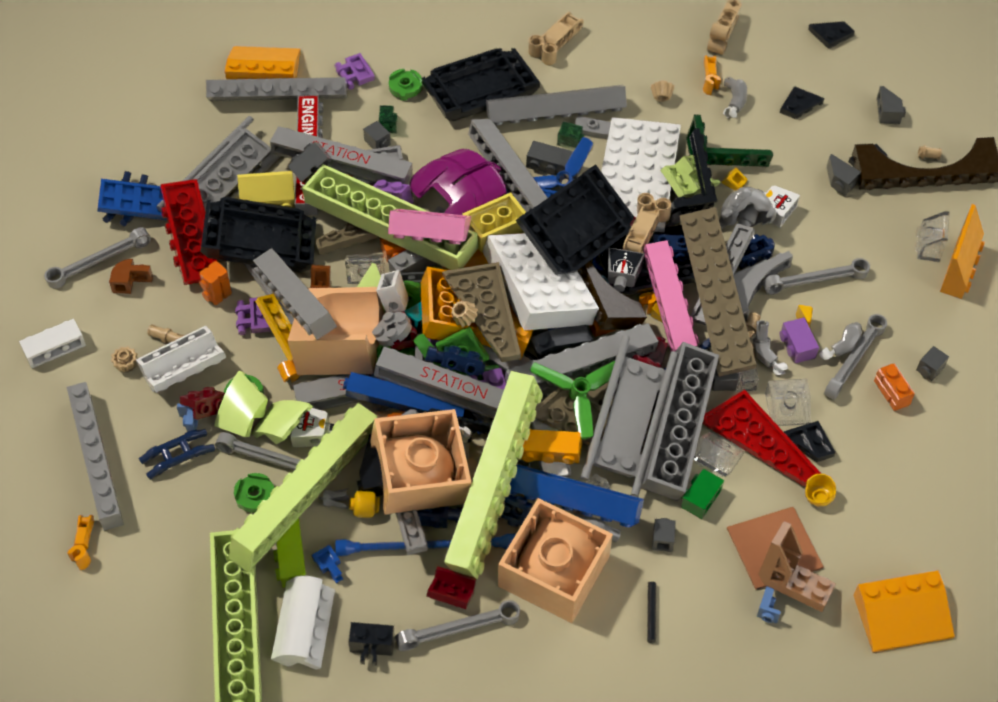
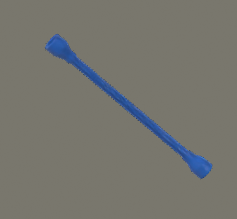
(346, 547)

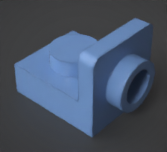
(187, 414)
(766, 609)

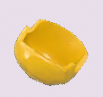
(820, 490)

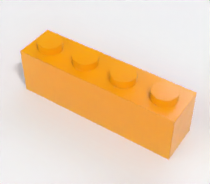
(552, 446)

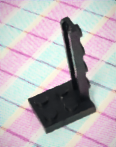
(707, 197)

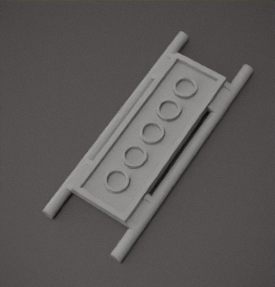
(236, 155)
(629, 417)

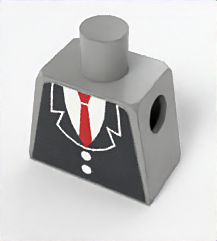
(624, 268)

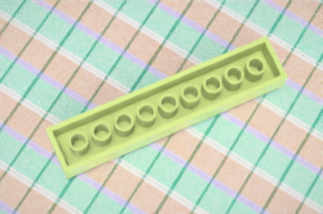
(370, 210)
(494, 475)
(301, 487)
(234, 626)

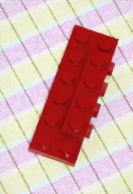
(185, 223)

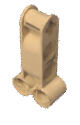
(723, 27)
(554, 38)
(649, 213)

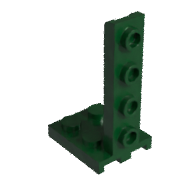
(729, 156)

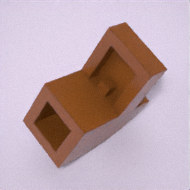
(126, 273)
(321, 276)

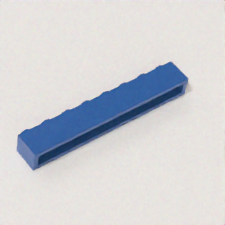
(577, 495)

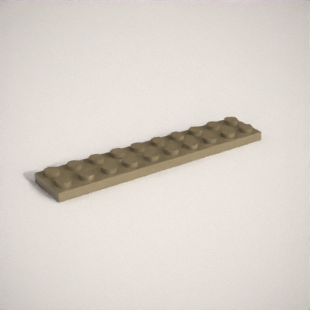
(717, 292)

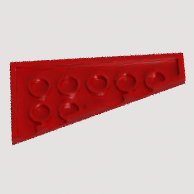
(753, 430)

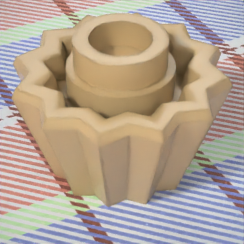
(662, 90)
(464, 313)
(124, 359)

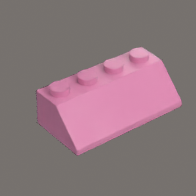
(429, 225)

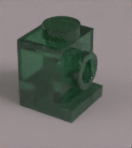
(388, 118)
(570, 134)

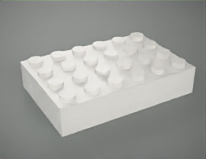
(534, 290)

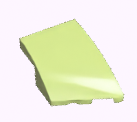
(684, 177)
(240, 406)
(281, 419)

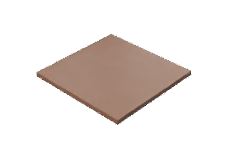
(755, 536)

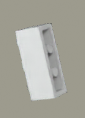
(52, 343)

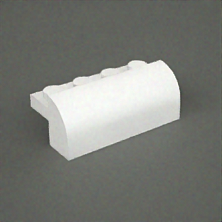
(180, 359)
(303, 622)

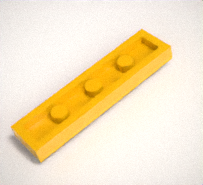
(276, 320)

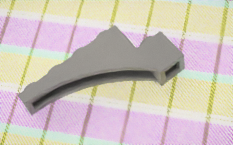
(751, 278)

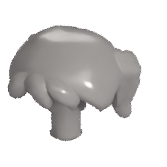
(747, 207)

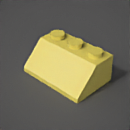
(268, 188)
(496, 218)

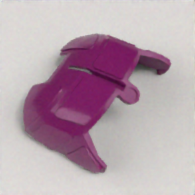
(477, 188)

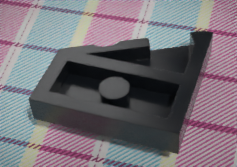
(831, 32)
(800, 102)
(812, 441)

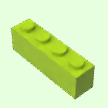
(290, 555)

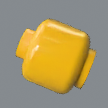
(364, 504)

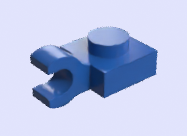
(327, 561)

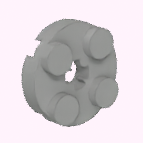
(391, 328)

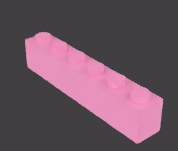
(669, 295)

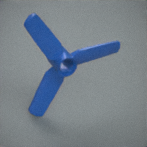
(572, 167)

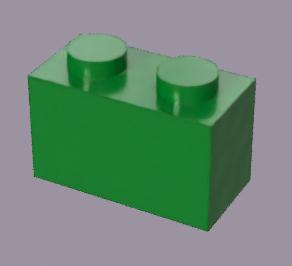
(702, 493)

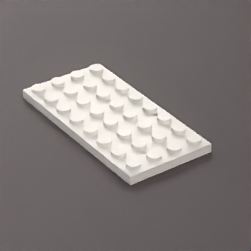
(636, 155)

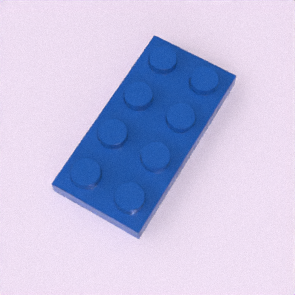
(130, 199)

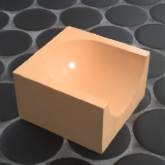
(350, 344)
(421, 461)
(554, 560)

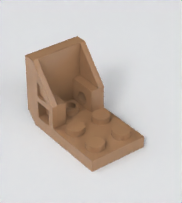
(788, 576)

